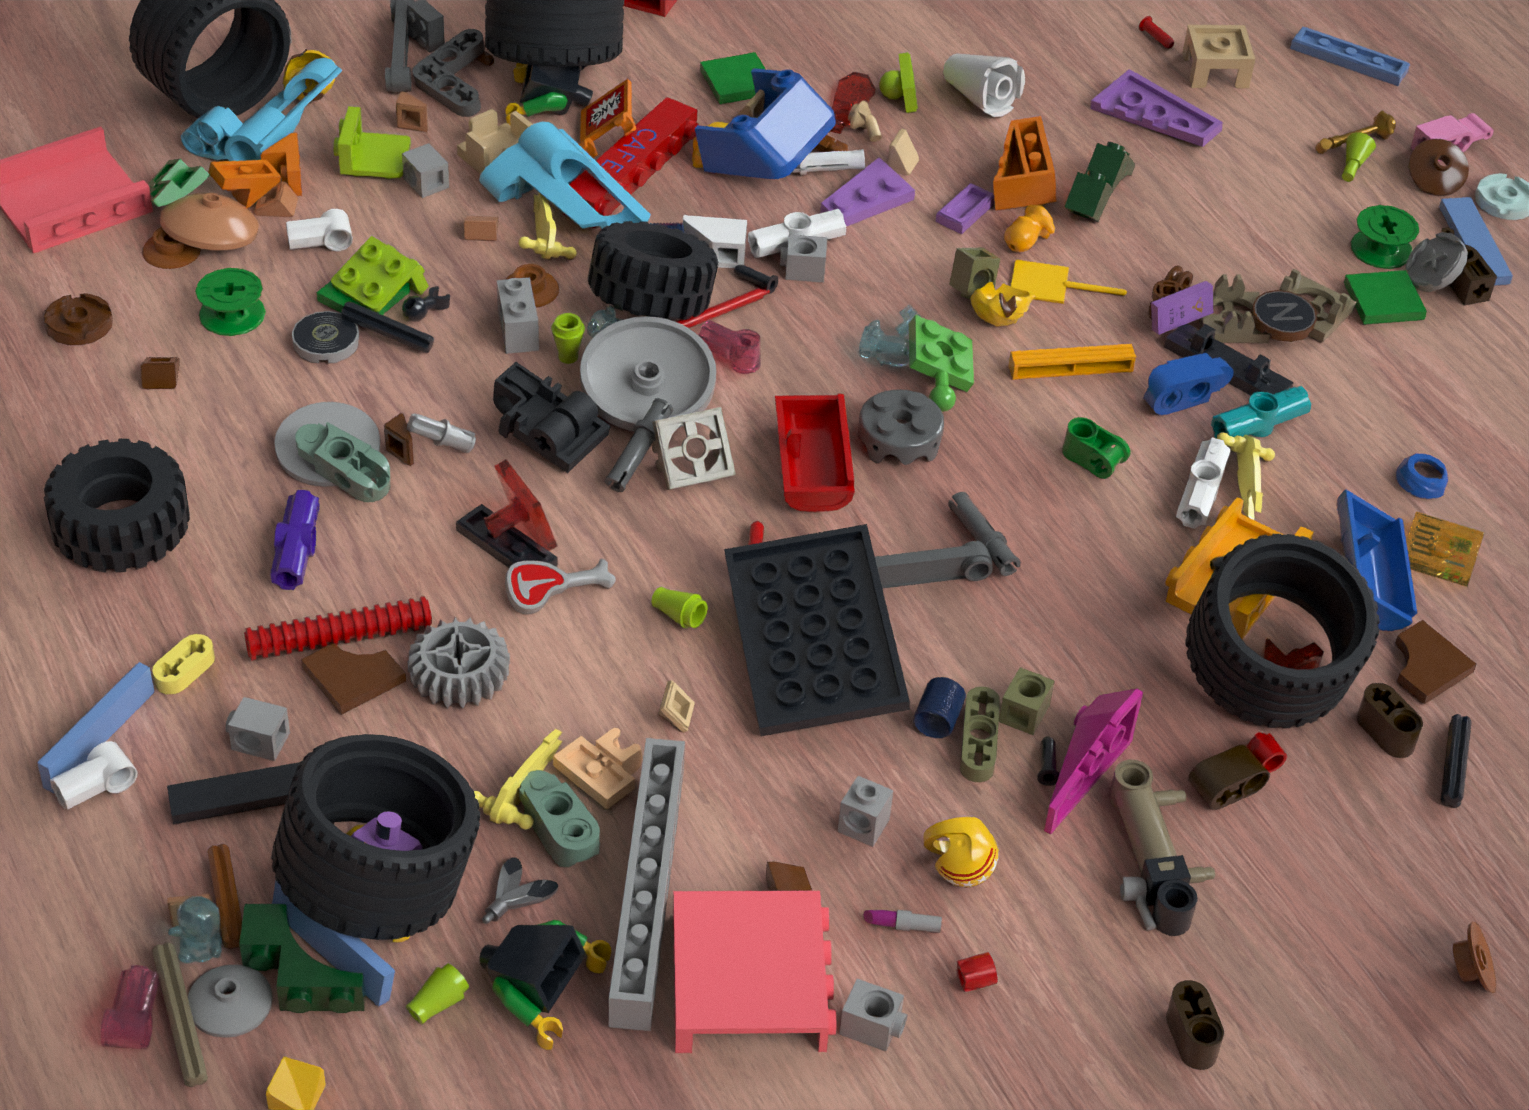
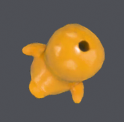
(1026, 229)

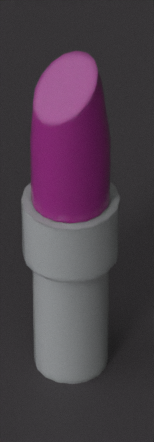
(903, 920)

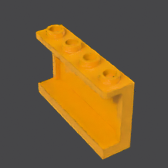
(1195, 571)

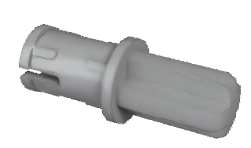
(442, 432)

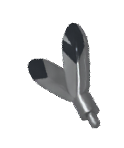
(512, 896)

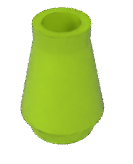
(568, 334)
(682, 607)
(438, 993)

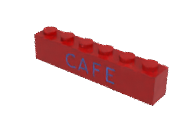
(640, 153)

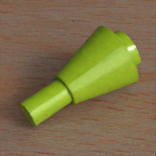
(1358, 149)

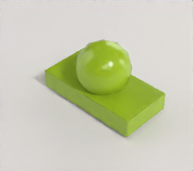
(901, 83)

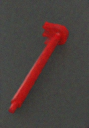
(725, 307)

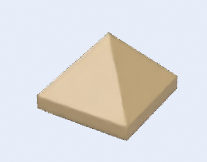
(676, 706)

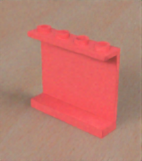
(68, 191)
(751, 964)

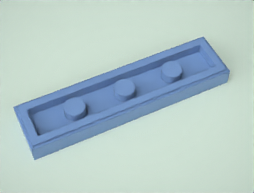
(1350, 56)
(1471, 230)
(97, 724)
(342, 951)

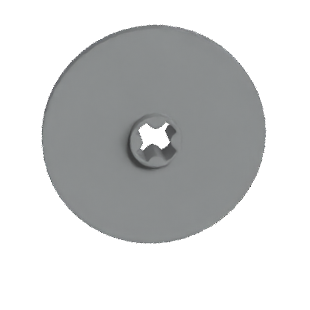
(338, 414)

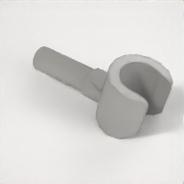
(1135, 890)

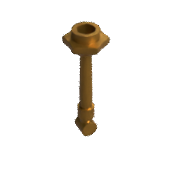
(1383, 125)

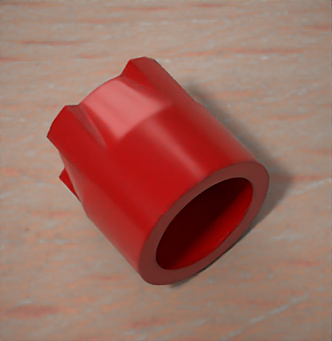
(1267, 751)
(976, 972)

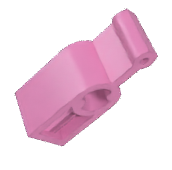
(1459, 132)

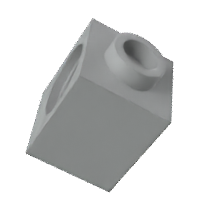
(425, 170)
(804, 258)
(258, 728)
(865, 811)
(870, 1000)

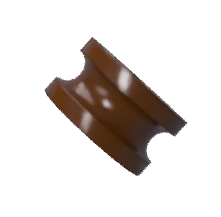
(1177, 274)

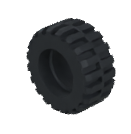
(652, 270)
(123, 535)

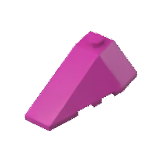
(1097, 742)

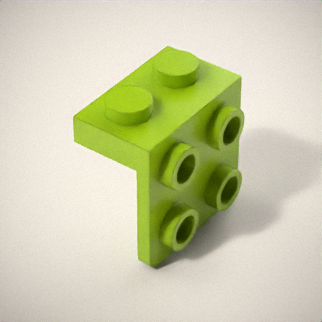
(368, 152)
(378, 274)

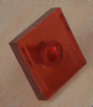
(521, 508)

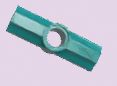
(1262, 413)

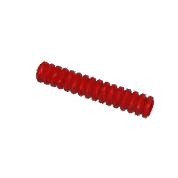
(338, 628)

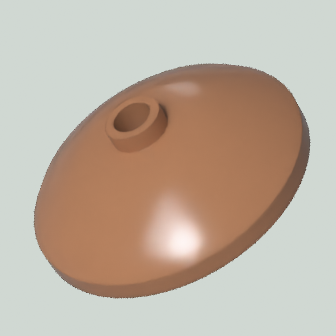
(209, 222)

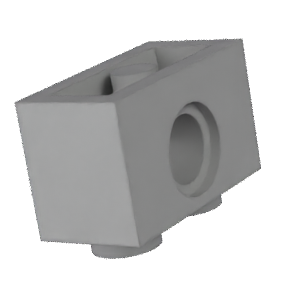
(517, 315)

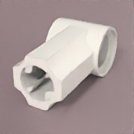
(329, 230)
(104, 770)

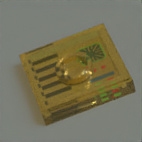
(1443, 548)

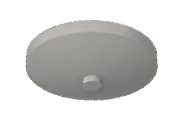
(645, 361)

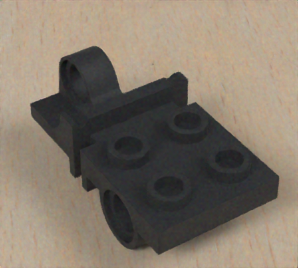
(546, 419)

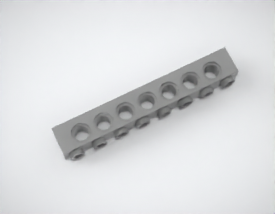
(647, 886)

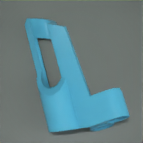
(223, 136)
(548, 163)

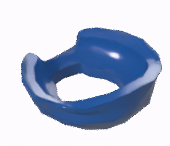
(1417, 484)

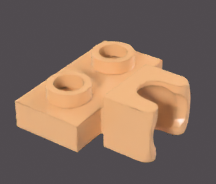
(601, 769)

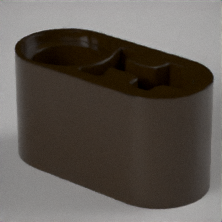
(1389, 720)
(1228, 777)
(1205, 1025)

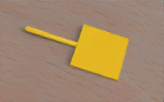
(1050, 281)

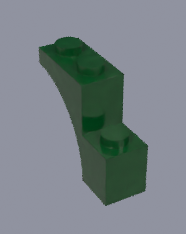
(1093, 189)
(301, 980)

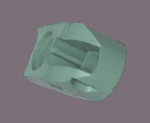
(352, 474)
(559, 819)

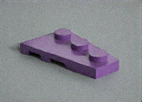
(869, 193)

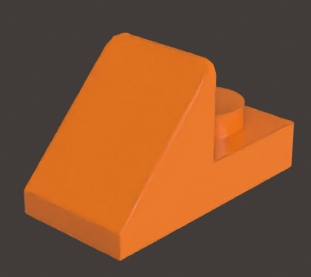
(286, 161)
(246, 179)

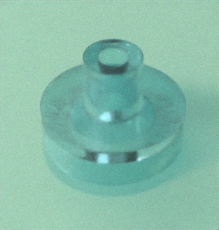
(907, 314)

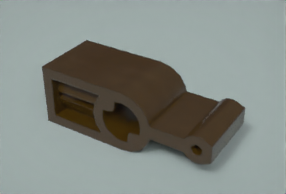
(1476, 279)

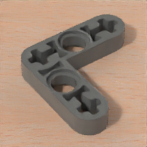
(466, 48)

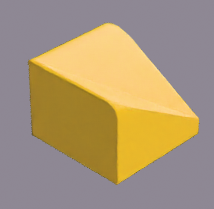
(295, 1086)

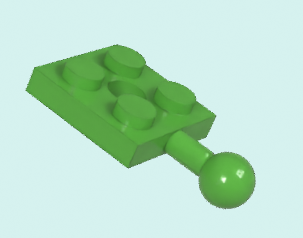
(943, 356)

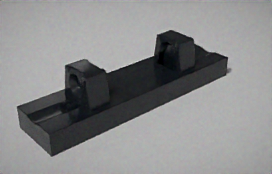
(1248, 374)

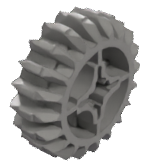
(481, 656)

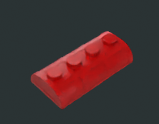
(815, 452)

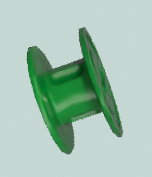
(1384, 236)
(230, 301)

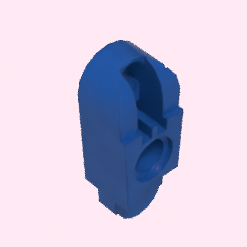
(1186, 382)

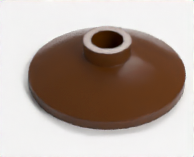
(1432, 176)

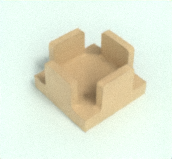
(489, 140)

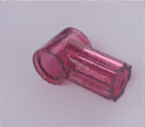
(739, 346)
(131, 1019)

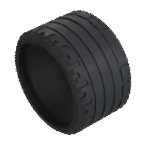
(555, 31)
(238, 71)
(1317, 582)
(359, 885)

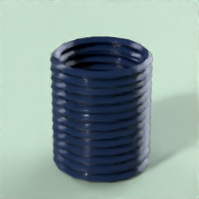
(939, 707)

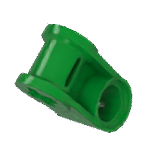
(1091, 447)

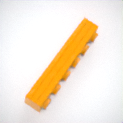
(1071, 361)

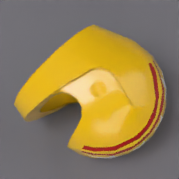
(968, 855)

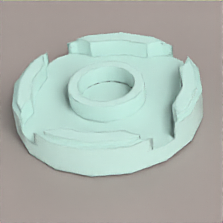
(1503, 196)

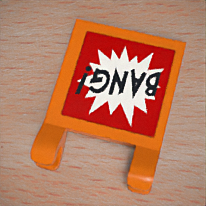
(604, 114)

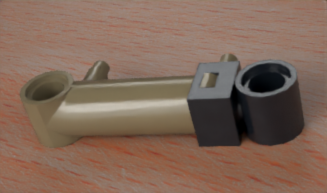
(1163, 871)

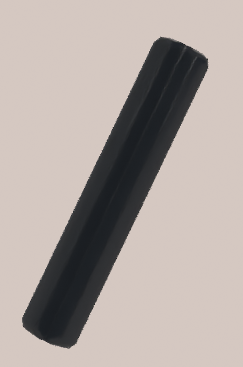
(387, 327)
(1456, 761)

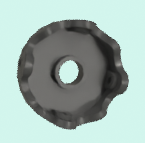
(907, 441)

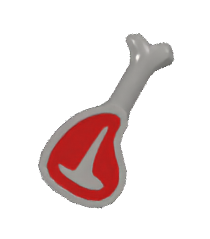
(534, 582)

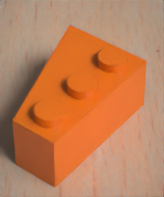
(1025, 167)

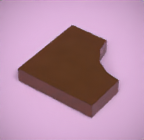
(1431, 662)
(350, 677)

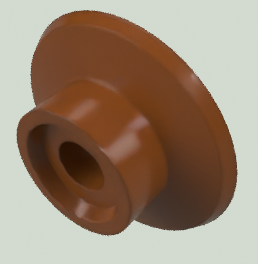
(167, 253)
(543, 285)
(1475, 959)

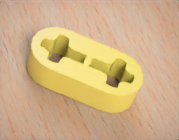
(185, 665)

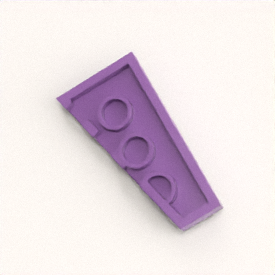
(1155, 108)

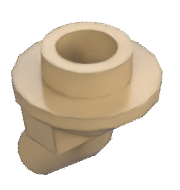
(861, 117)

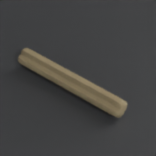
(179, 1015)

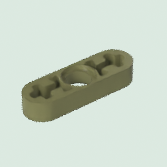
(972, 745)

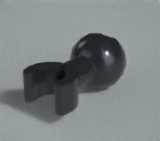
(417, 307)

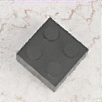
(426, 25)

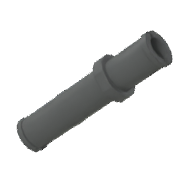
(637, 446)
(985, 533)

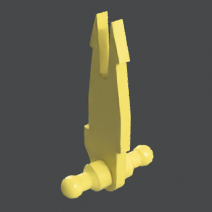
(545, 232)
(1249, 471)
(504, 806)

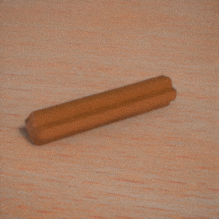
(225, 894)

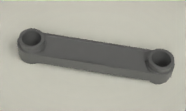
(399, 75)
(936, 565)

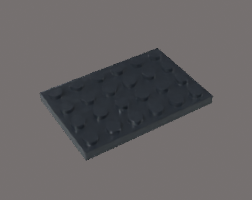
(815, 630)

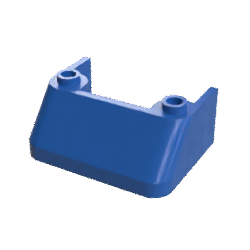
(778, 139)

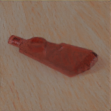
(850, 91)

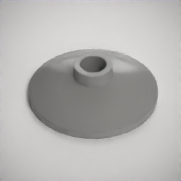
(231, 1013)

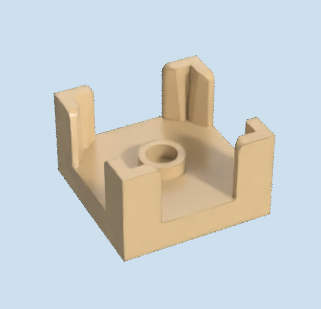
(1218, 49)

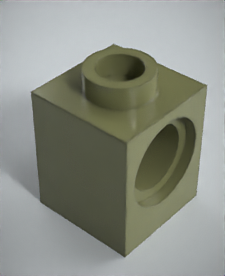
(973, 270)
(1026, 701)

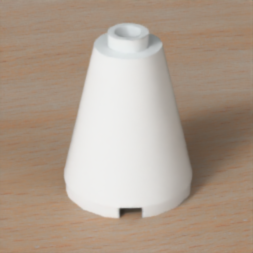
(986, 81)

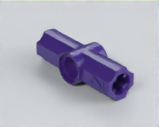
(295, 540)

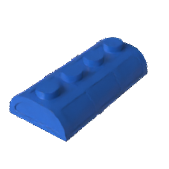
(1380, 553)

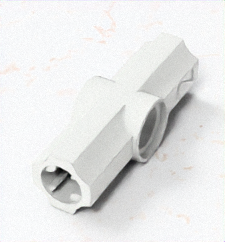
(773, 238)
(1203, 483)

